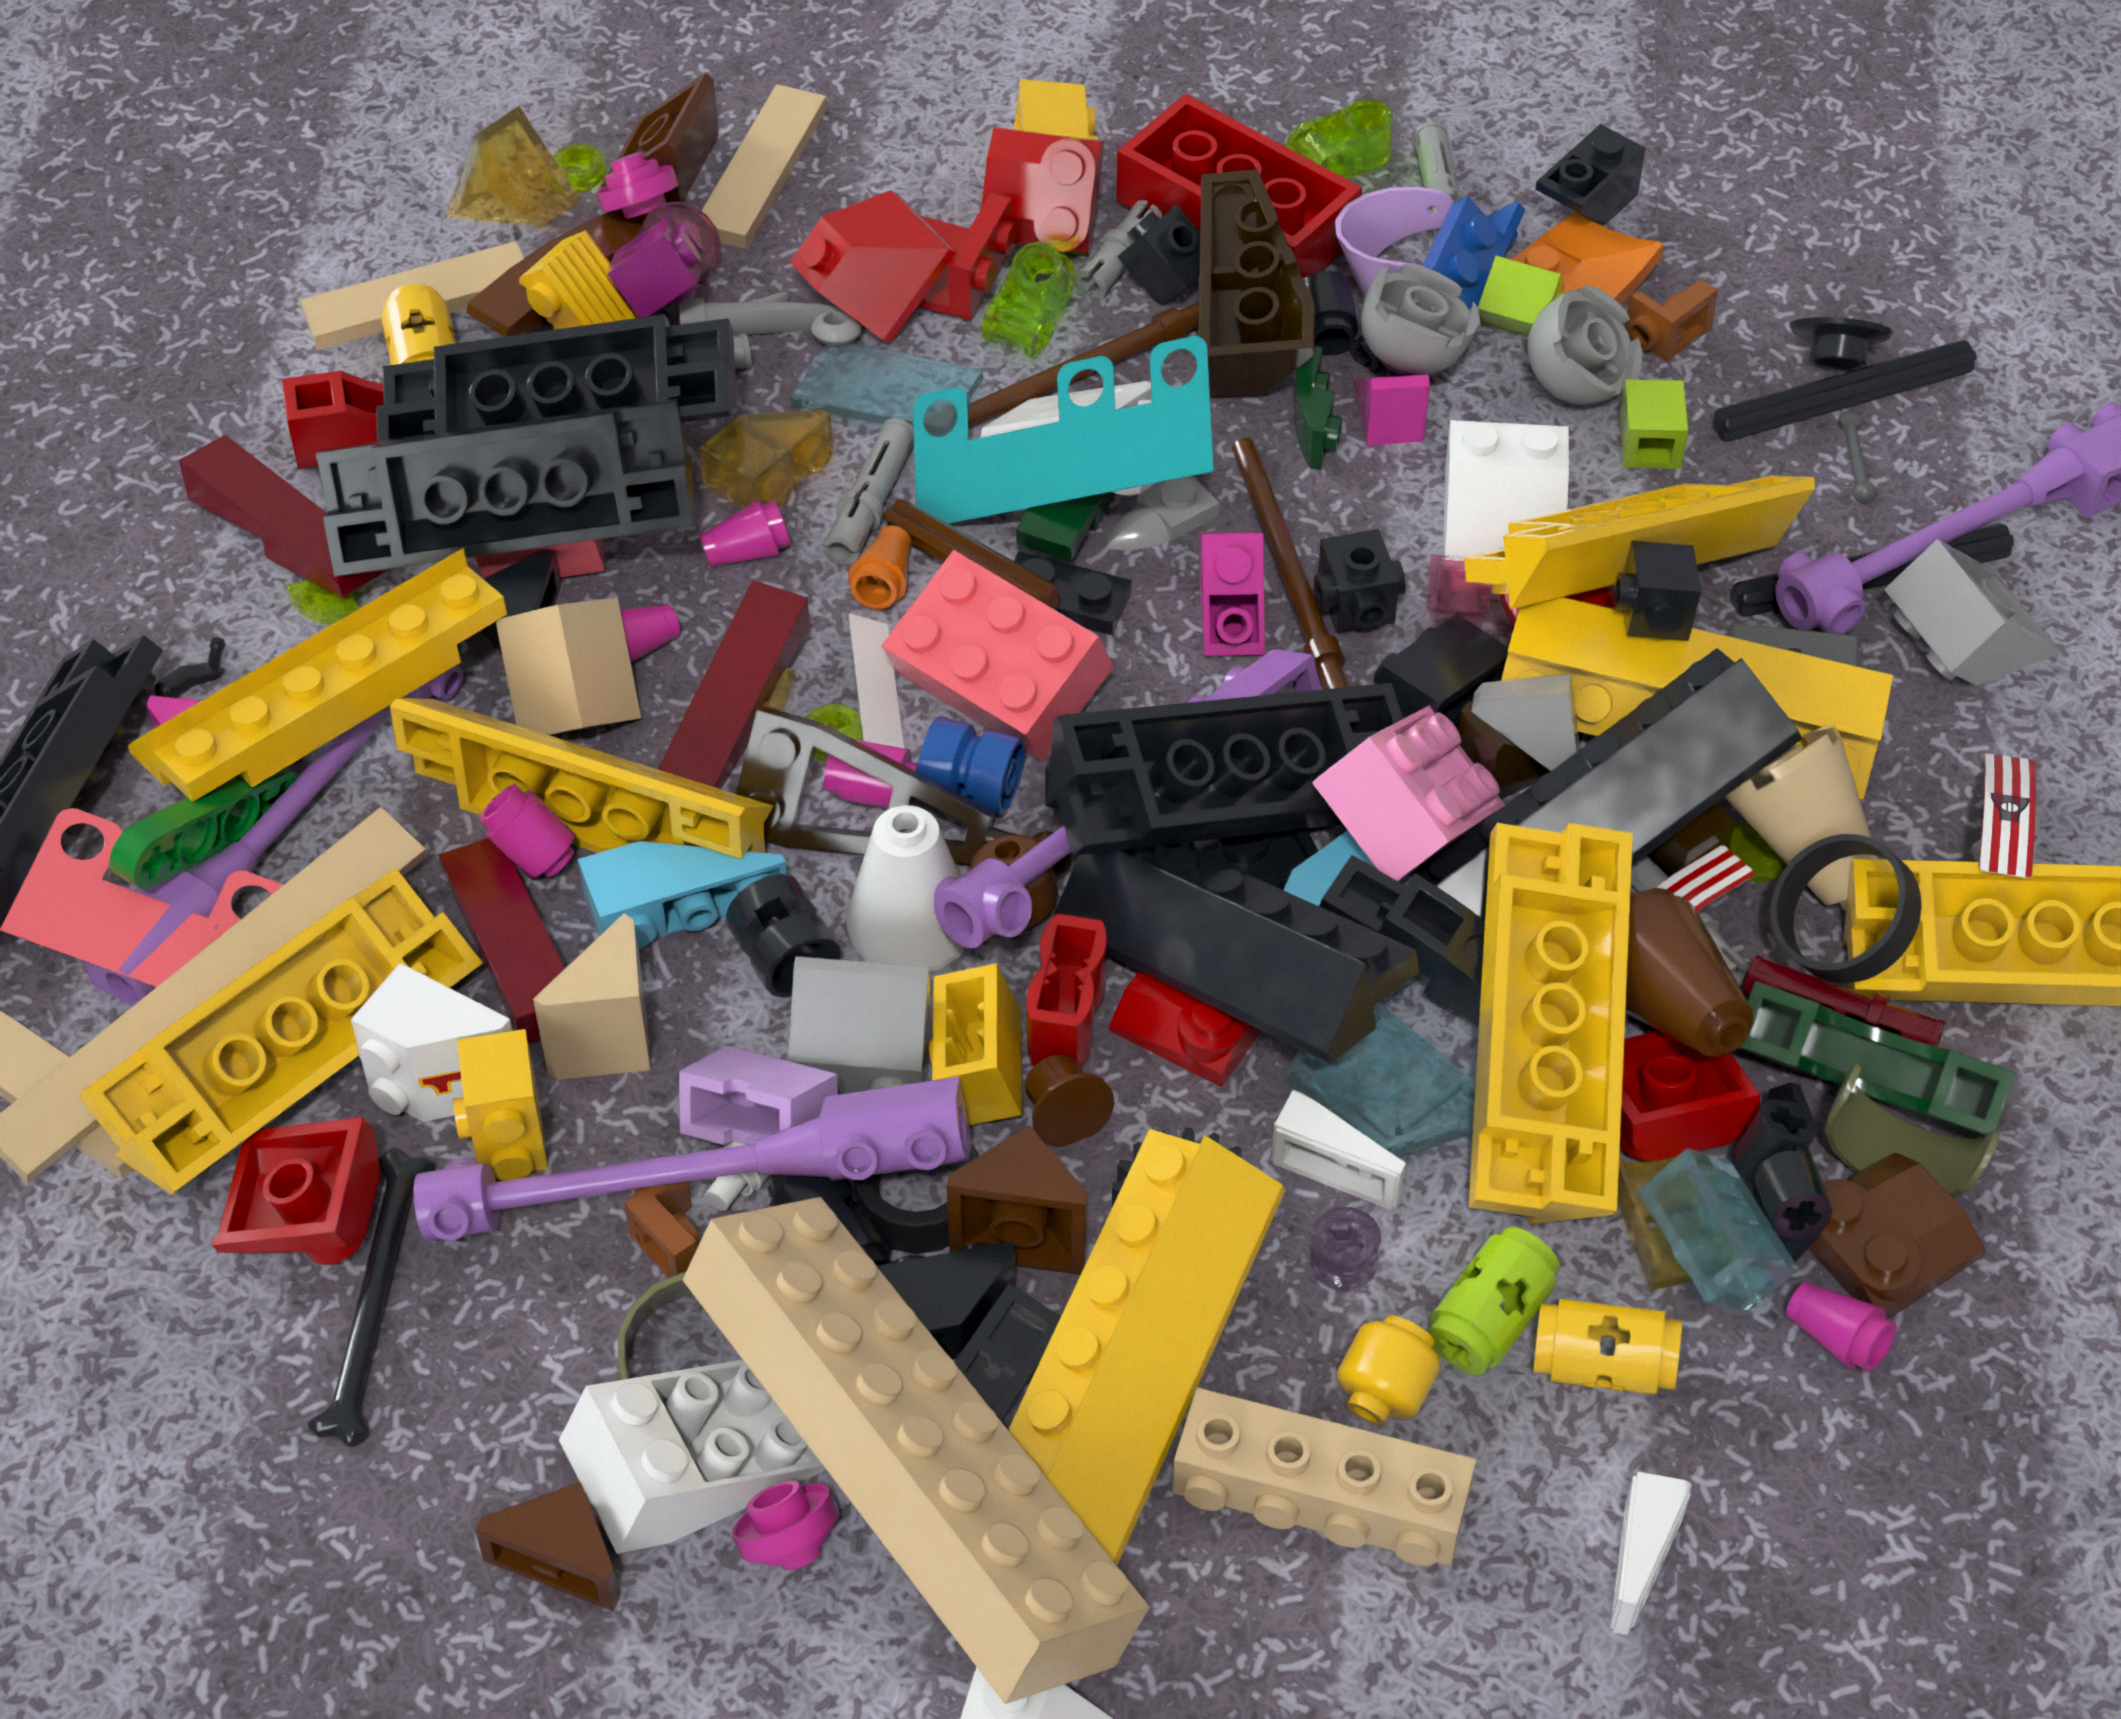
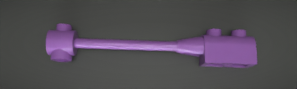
(2076, 468)
(199, 890)
(993, 895)
(851, 1139)

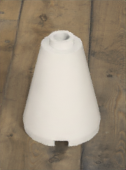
(893, 897)

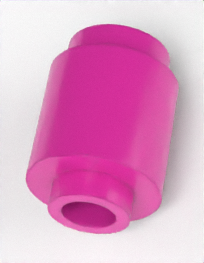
(860, 787)
(528, 832)

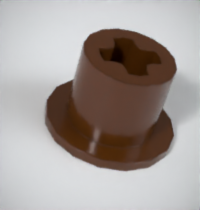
(1067, 1101)

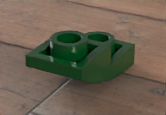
(1313, 412)
(1062, 525)

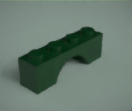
(1893, 1068)

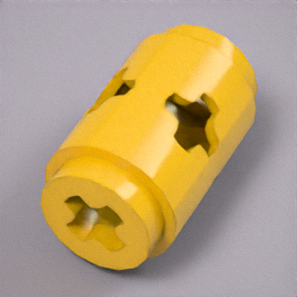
(415, 336)
(1644, 1346)

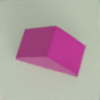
(1393, 408)

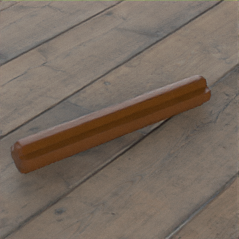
(941, 539)

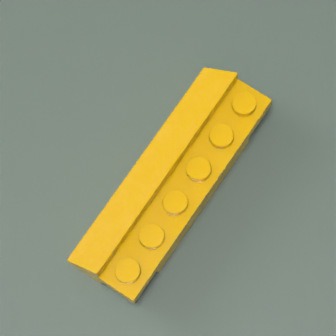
(1591, 543)
(1620, 671)
(323, 683)
(592, 792)
(1993, 933)
(1552, 1023)
(268, 1034)
(1143, 1328)

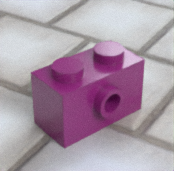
(658, 266)

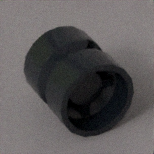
(776, 924)

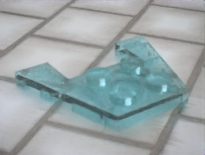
(1391, 1087)

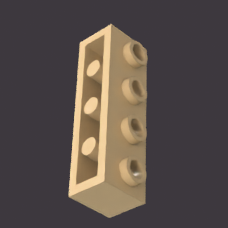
(1323, 1477)

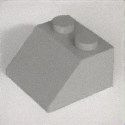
(1966, 617)
(861, 1022)

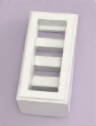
(1331, 1151)
(1648, 1530)

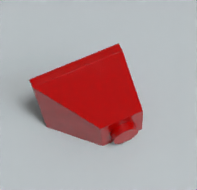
(874, 261)

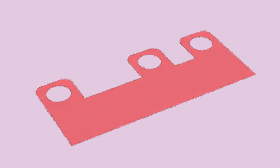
(99, 922)

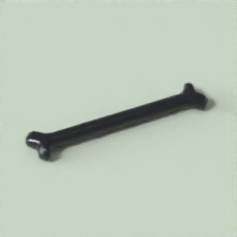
(344, 1413)

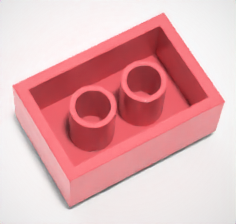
(997, 653)

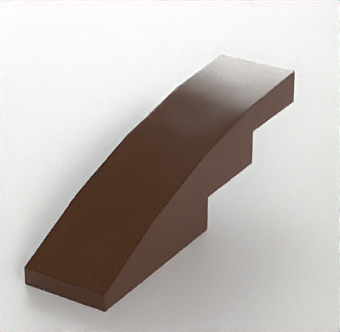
(505, 303)

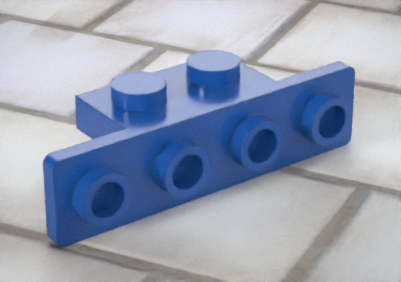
(1469, 244)

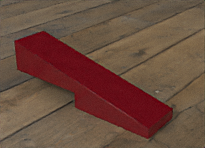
(258, 500)
(737, 683)
(503, 928)

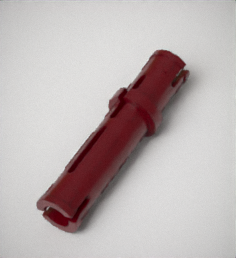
(1864, 1008)

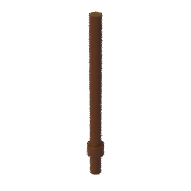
(1163, 328)
(1324, 647)

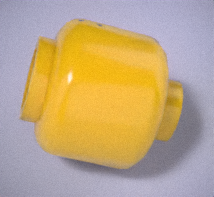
(1388, 1370)

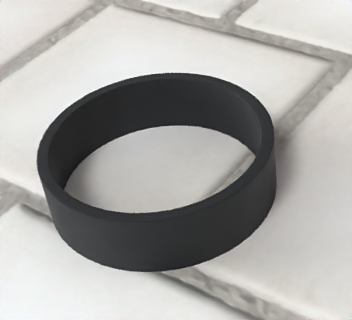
(1805, 867)

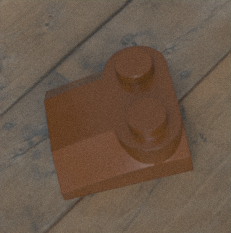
(1894, 1234)

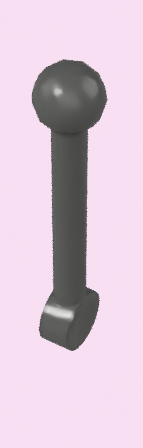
(1850, 423)

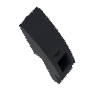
(1423, 918)

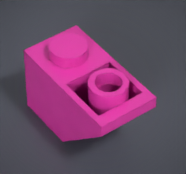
(1232, 592)

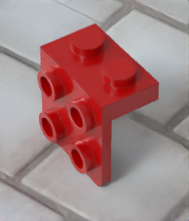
(977, 258)

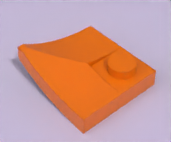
(1593, 256)

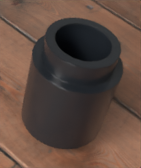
(1334, 311)

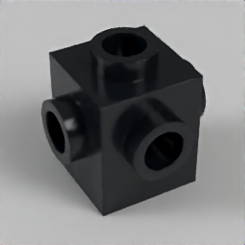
(1358, 580)

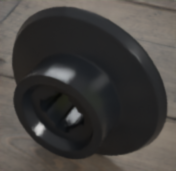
(1839, 340)

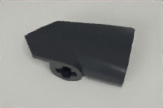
(1782, 1170)

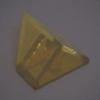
(511, 177)

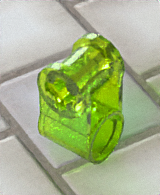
(1348, 140)
(1028, 311)

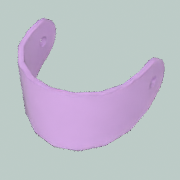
(1382, 219)

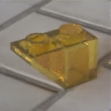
(766, 455)

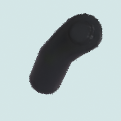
(191, 675)

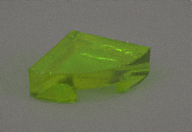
(320, 602)

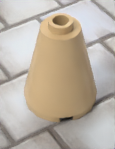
(1804, 800)

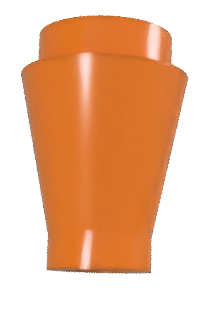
(881, 571)

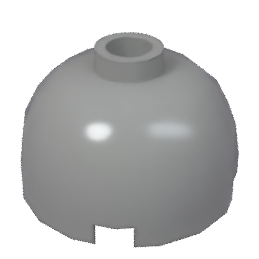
(1417, 320)
(1583, 347)

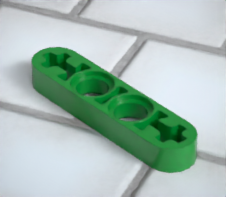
(193, 830)

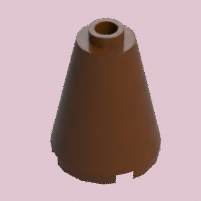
(1681, 977)

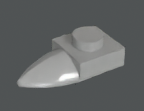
(1164, 514)

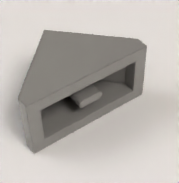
(1533, 715)

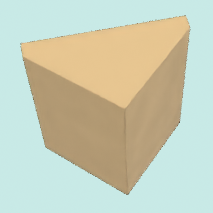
(568, 667)
(596, 1010)

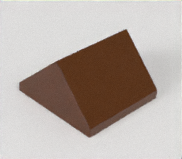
(678, 134)
(1020, 1197)

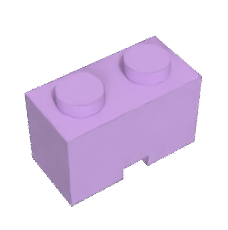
(749, 1096)

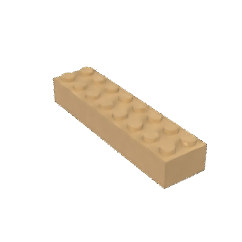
(915, 1448)

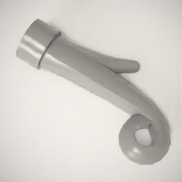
(774, 315)

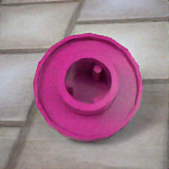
(636, 185)
(786, 1524)

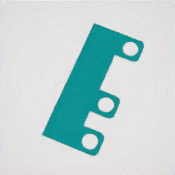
(1075, 458)

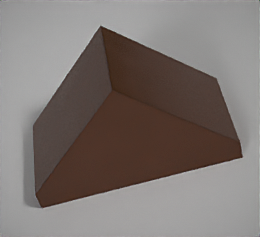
(553, 1544)

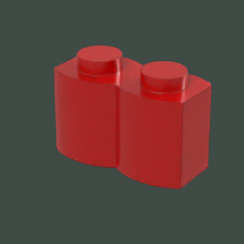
(1066, 989)

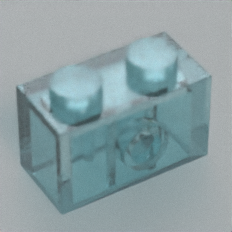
(1717, 1230)

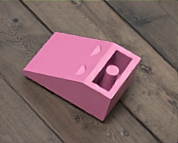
(1409, 792)

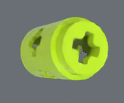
(1469, 1322)

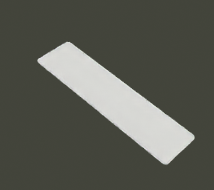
(875, 682)

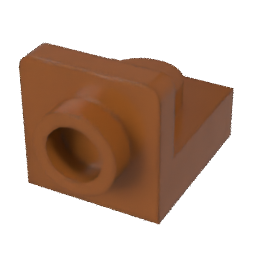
(1674, 325)
(661, 1228)

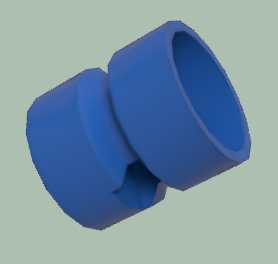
(975, 766)

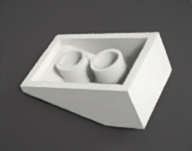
(1499, 478)

